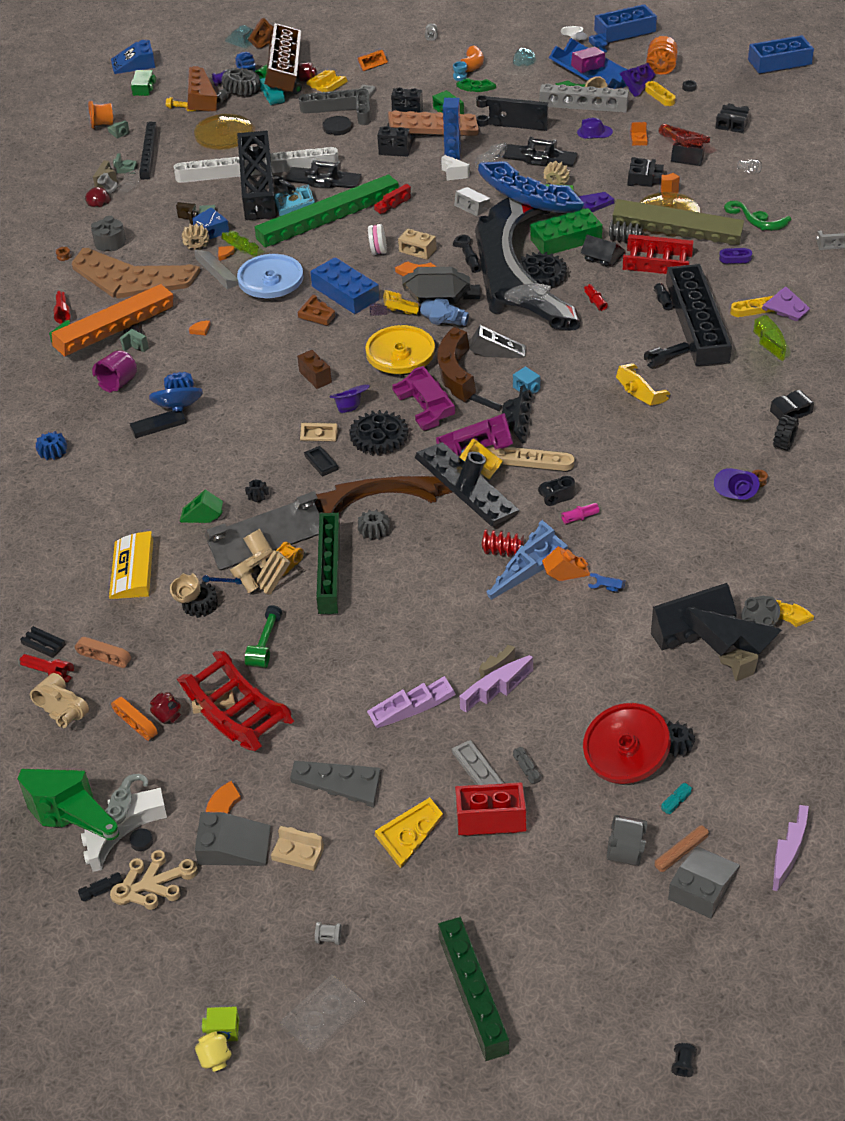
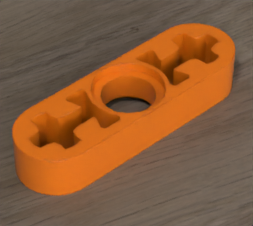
(134, 718)

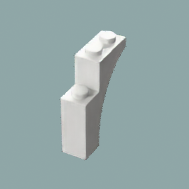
(144, 808)

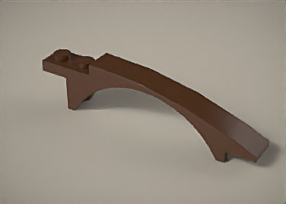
(347, 493)

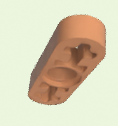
(103, 652)

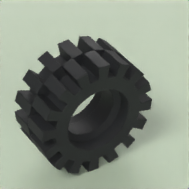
(785, 432)
(204, 606)

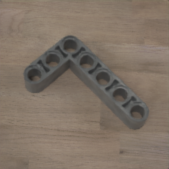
(338, 101)

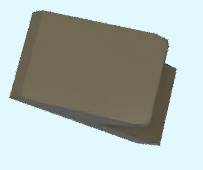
(104, 168)
(741, 662)

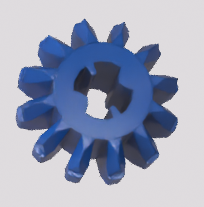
(245, 61)
(178, 380)
(51, 445)

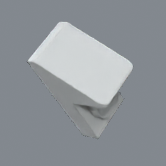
(455, 168)

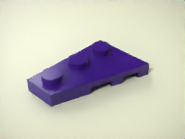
(596, 201)

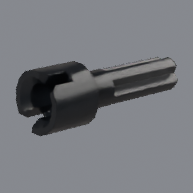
(659, 355)

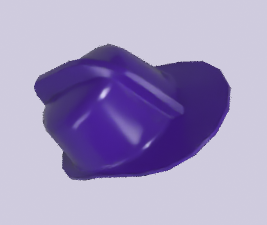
(594, 128)
(349, 399)
(736, 483)

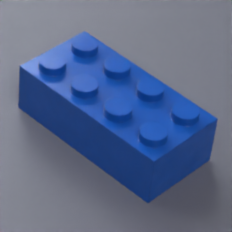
(625, 23)
(780, 54)
(345, 285)

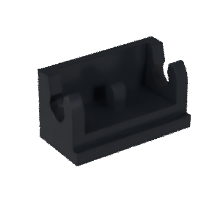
(688, 155)

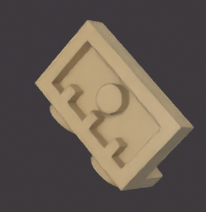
(298, 848)

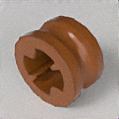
(63, 253)
(763, 475)

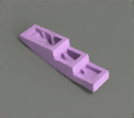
(500, 680)
(408, 704)
(788, 849)

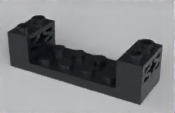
(399, 140)

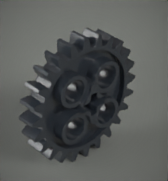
(544, 268)
(378, 432)

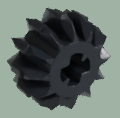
(681, 738)

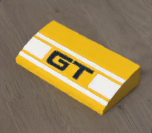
(132, 566)

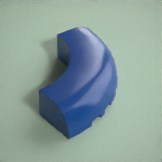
(529, 191)

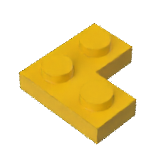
(394, 301)

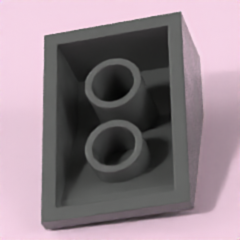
(231, 840)
(702, 881)

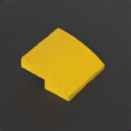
(326, 81)

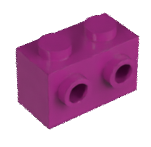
(588, 59)

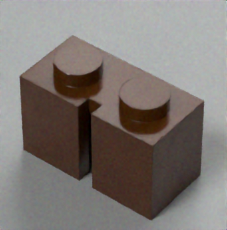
(314, 369)

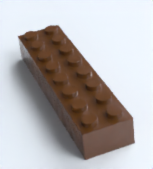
(283, 57)

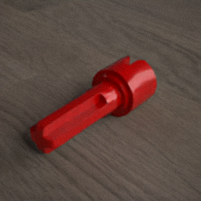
(61, 309)
(56, 666)

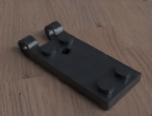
(519, 113)

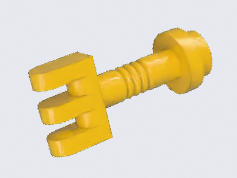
(170, 102)

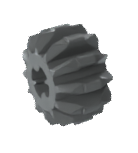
(373, 524)

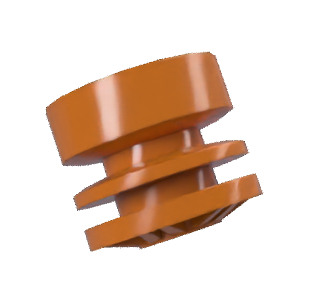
(662, 55)

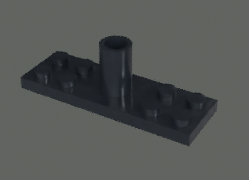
(465, 482)

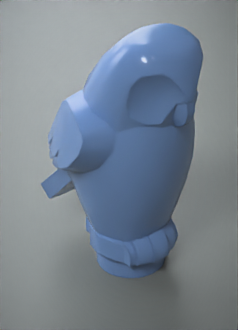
(441, 311)

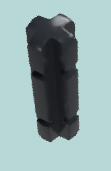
(100, 886)

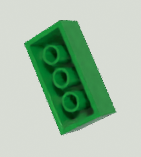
(565, 231)

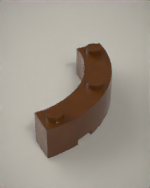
(453, 376)

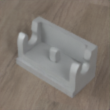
(471, 201)
(830, 241)

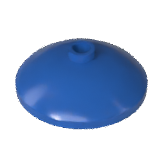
(176, 397)

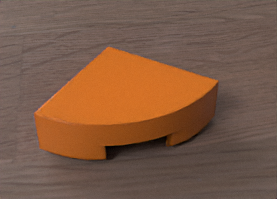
(225, 251)
(200, 328)

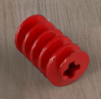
(501, 544)

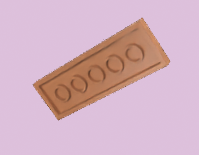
(430, 122)

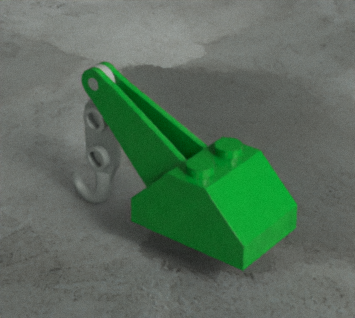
(66, 798)

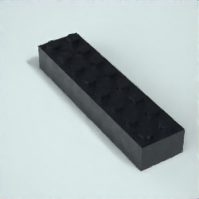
(698, 315)

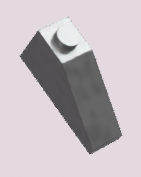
(492, 344)

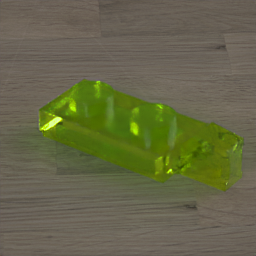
(240, 242)

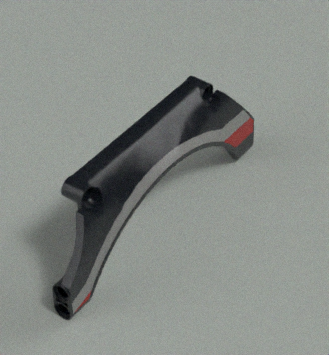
(503, 271)

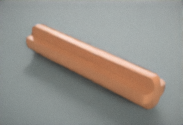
(681, 848)

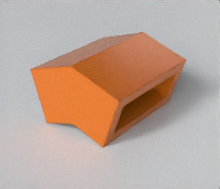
(670, 183)

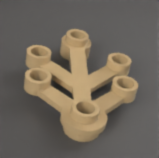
(151, 882)

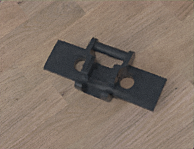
(516, 152)
(328, 180)

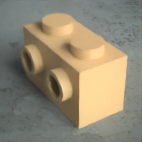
(417, 244)

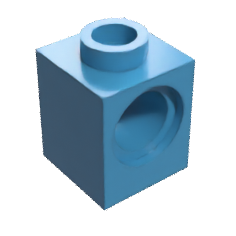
(528, 378)

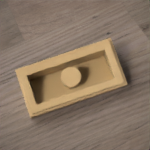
(318, 432)

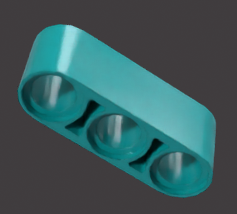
(273, 95)

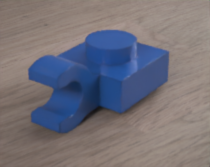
(598, 41)
(612, 583)

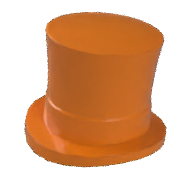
(100, 114)

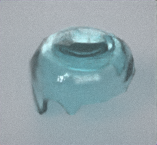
(523, 56)

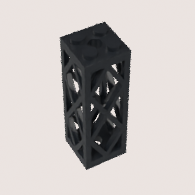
(258, 193)

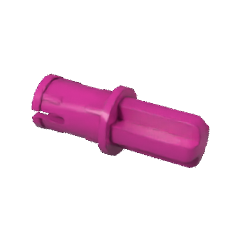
(579, 513)

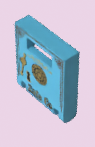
(287, 203)

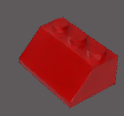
(490, 809)

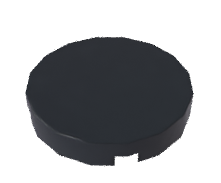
(337, 125)

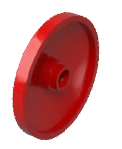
(626, 743)

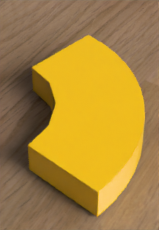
(794, 614)

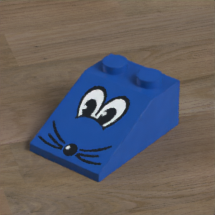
(135, 57)

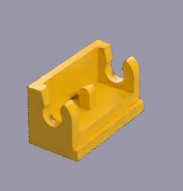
(492, 461)

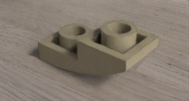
(493, 663)

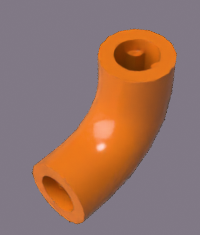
(474, 60)

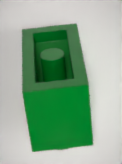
(202, 509)

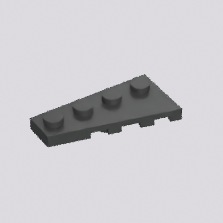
(349, 781)

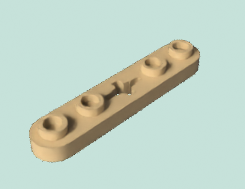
(537, 459)

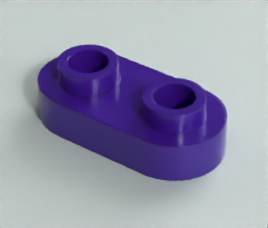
(735, 255)

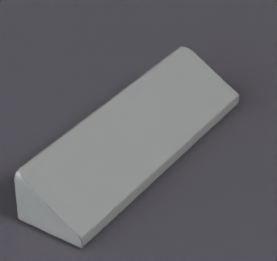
(216, 268)

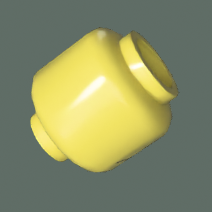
(213, 1051)

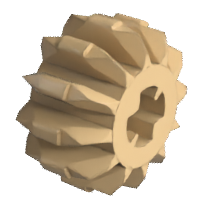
(556, 173)
(195, 236)

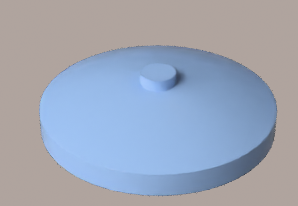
(270, 276)

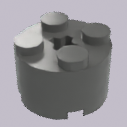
(108, 234)
(626, 840)

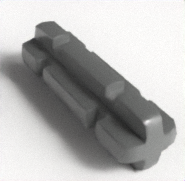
(527, 765)

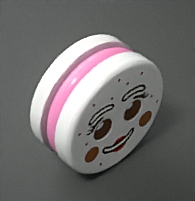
(377, 239)

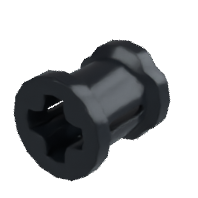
(684, 1060)

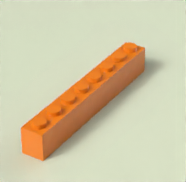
(112, 320)

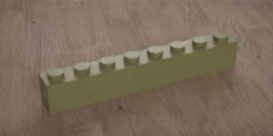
(679, 222)

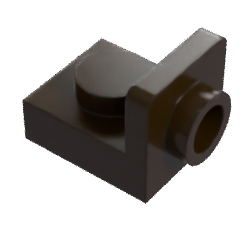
(187, 211)

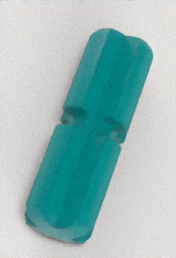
(673, 800)

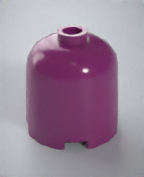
(115, 370)

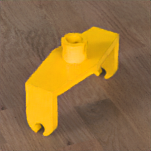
(638, 386)

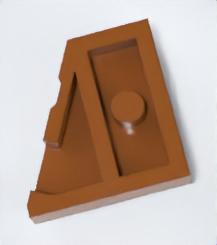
(261, 34)
(316, 311)

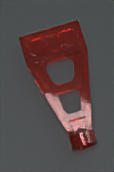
(683, 136)

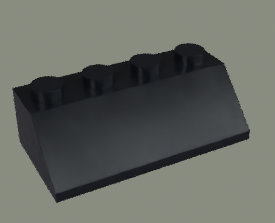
(671, 630)

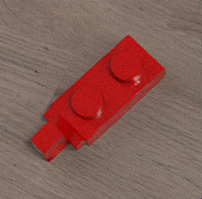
(393, 199)

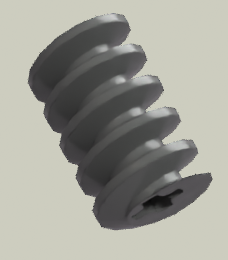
(622, 232)

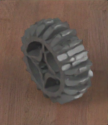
(240, 81)

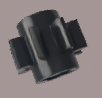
(257, 490)

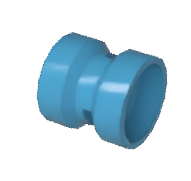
(459, 71)

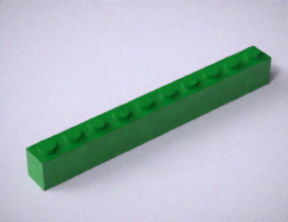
(324, 211)

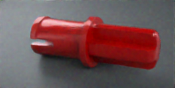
(595, 297)

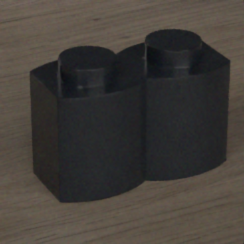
(795, 405)

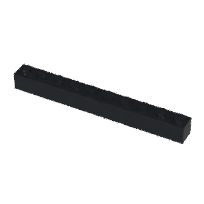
(148, 150)

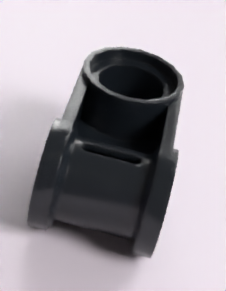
(558, 491)

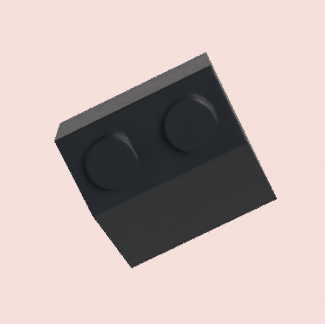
(601, 250)

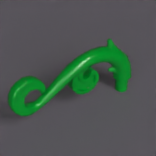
(753, 218)

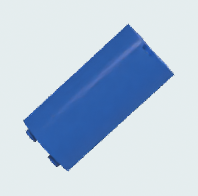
(609, 72)

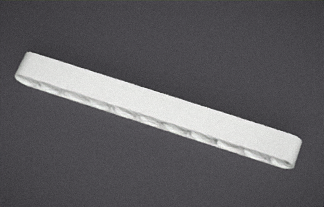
(230, 167)

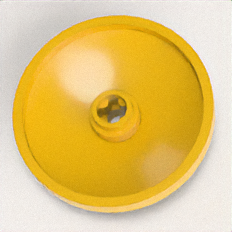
(400, 349)

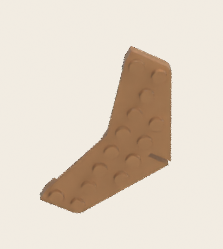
(127, 280)

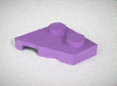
(787, 305)

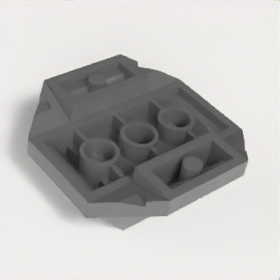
(436, 282)

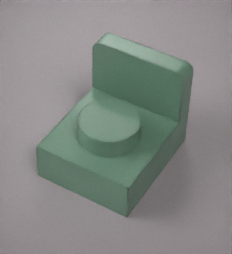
(119, 129)
(124, 166)
(135, 340)

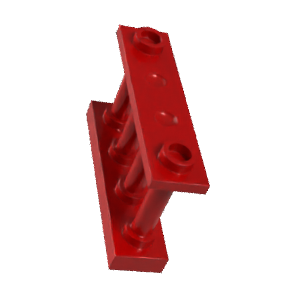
(656, 245)

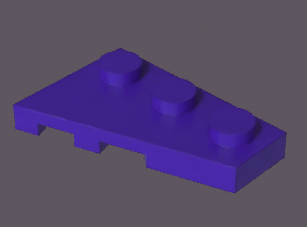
(637, 77)

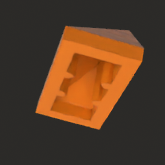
(372, 60)

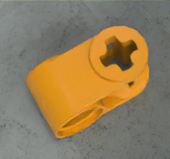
(291, 553)

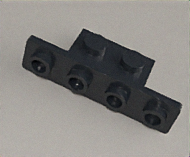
(518, 413)

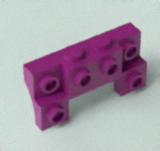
(428, 395)
(487, 432)

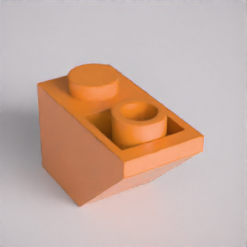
(565, 565)

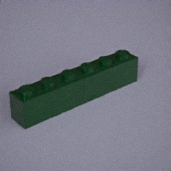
(328, 563)
(473, 989)

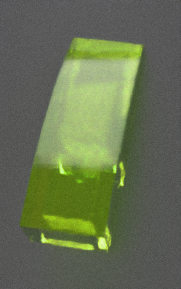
(770, 336)

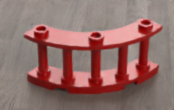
(221, 719)

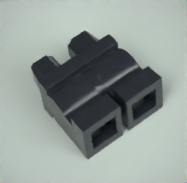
(733, 117)
(644, 172)

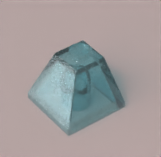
(240, 36)

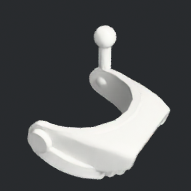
(575, 32)

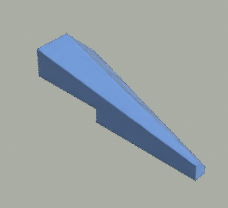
(527, 559)

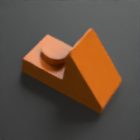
(638, 133)

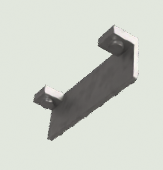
(287, 523)

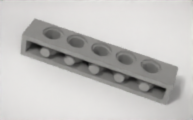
(590, 102)

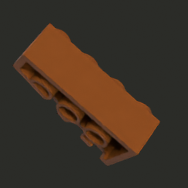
(200, 91)

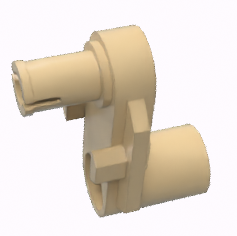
(260, 552)
(59, 702)

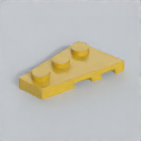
(409, 830)

